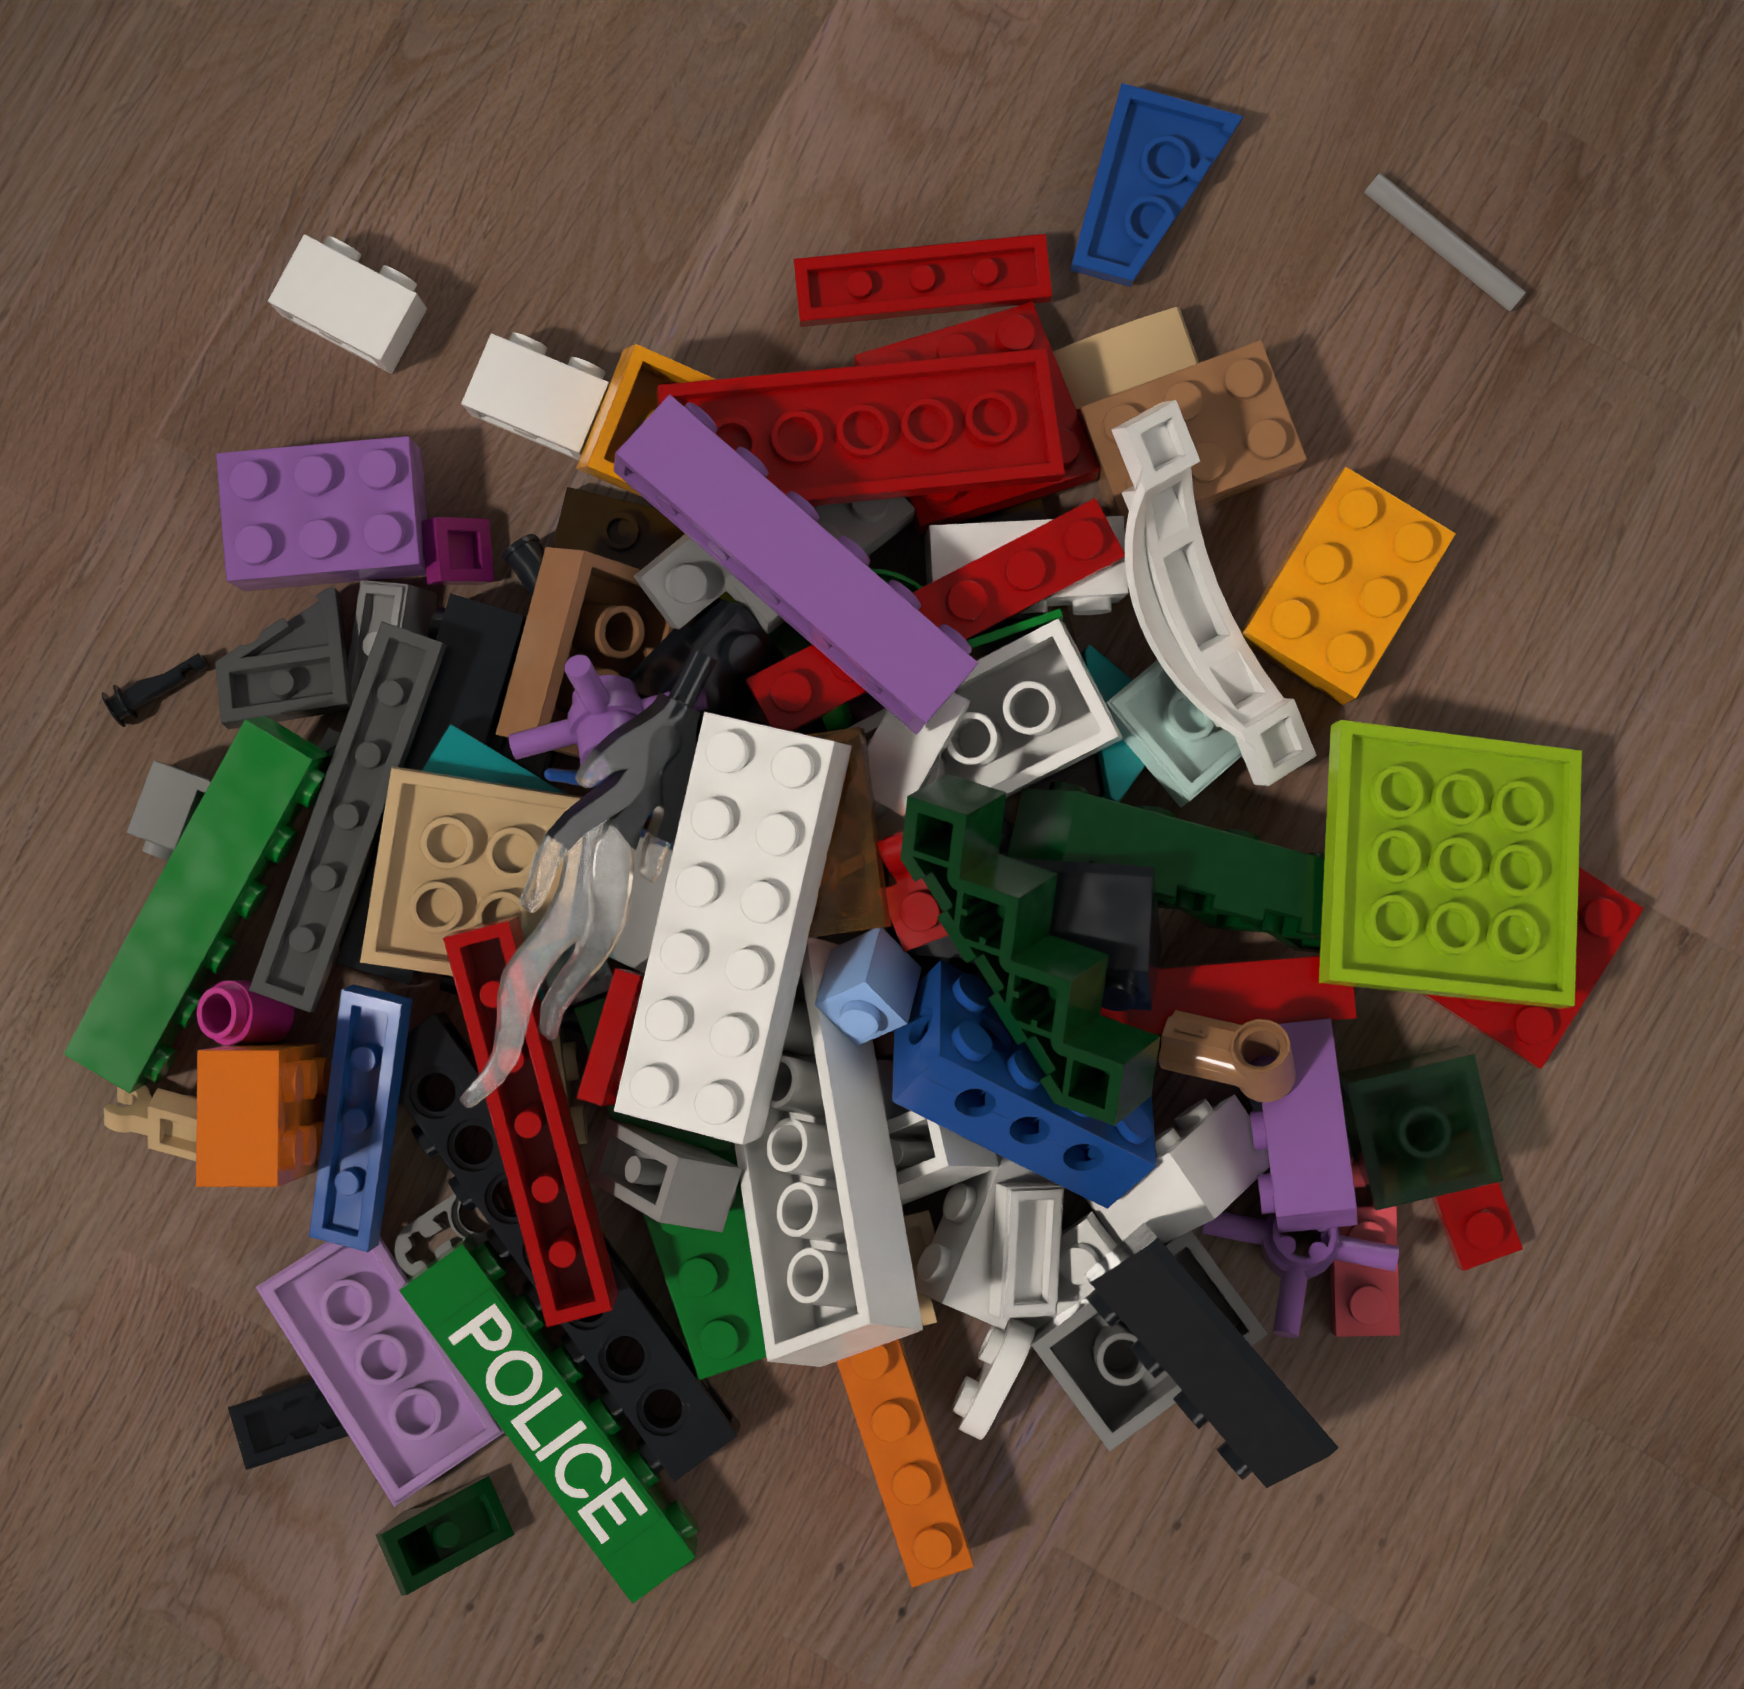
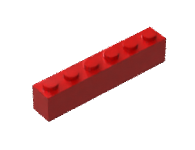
(535, 1137)

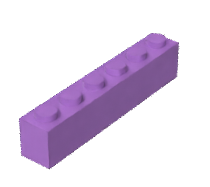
(794, 563)

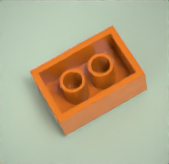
(259, 1113)

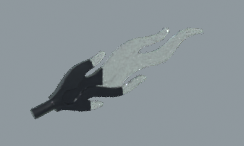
(598, 839)

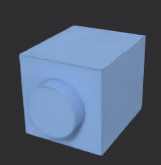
(868, 986)

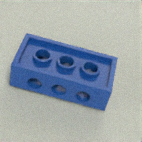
(974, 1079)

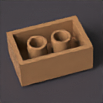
(1232, 419)
(577, 609)

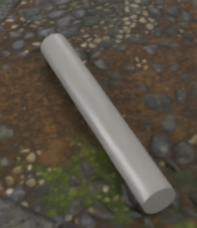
(1444, 242)

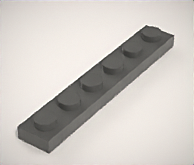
(347, 817)

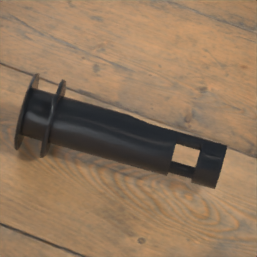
(144, 691)

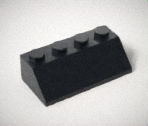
(1096, 907)
(1207, 1358)

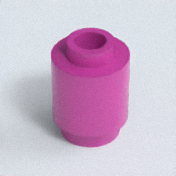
(242, 1017)

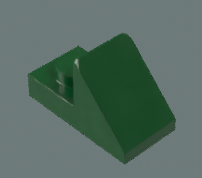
(444, 1534)

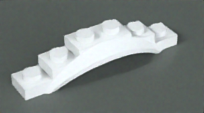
(1184, 606)

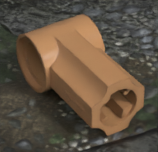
(1224, 1053)

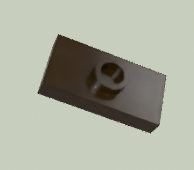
(613, 528)

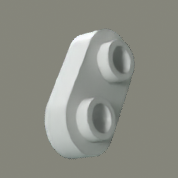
(982, 1398)

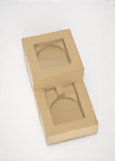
(1126, 356)

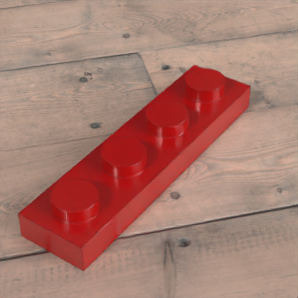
(922, 280)

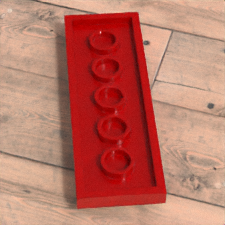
(892, 425)

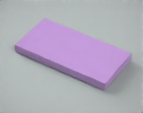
(378, 1365)

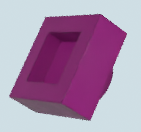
(457, 551)

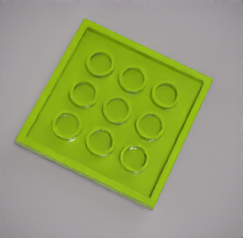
(1451, 865)

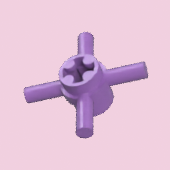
(597, 710)
(1296, 1269)

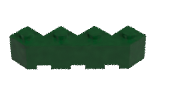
(1209, 873)
(1041, 983)

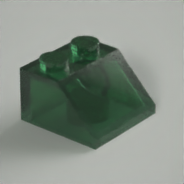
(1419, 1127)

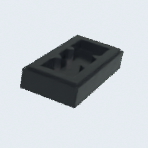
(284, 1423)

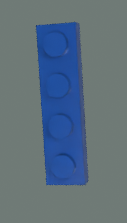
(360, 1117)

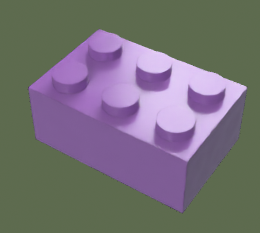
(322, 513)

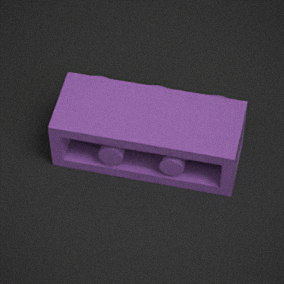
(1306, 1138)

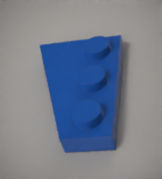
(1145, 177)

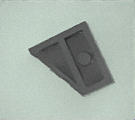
(290, 669)

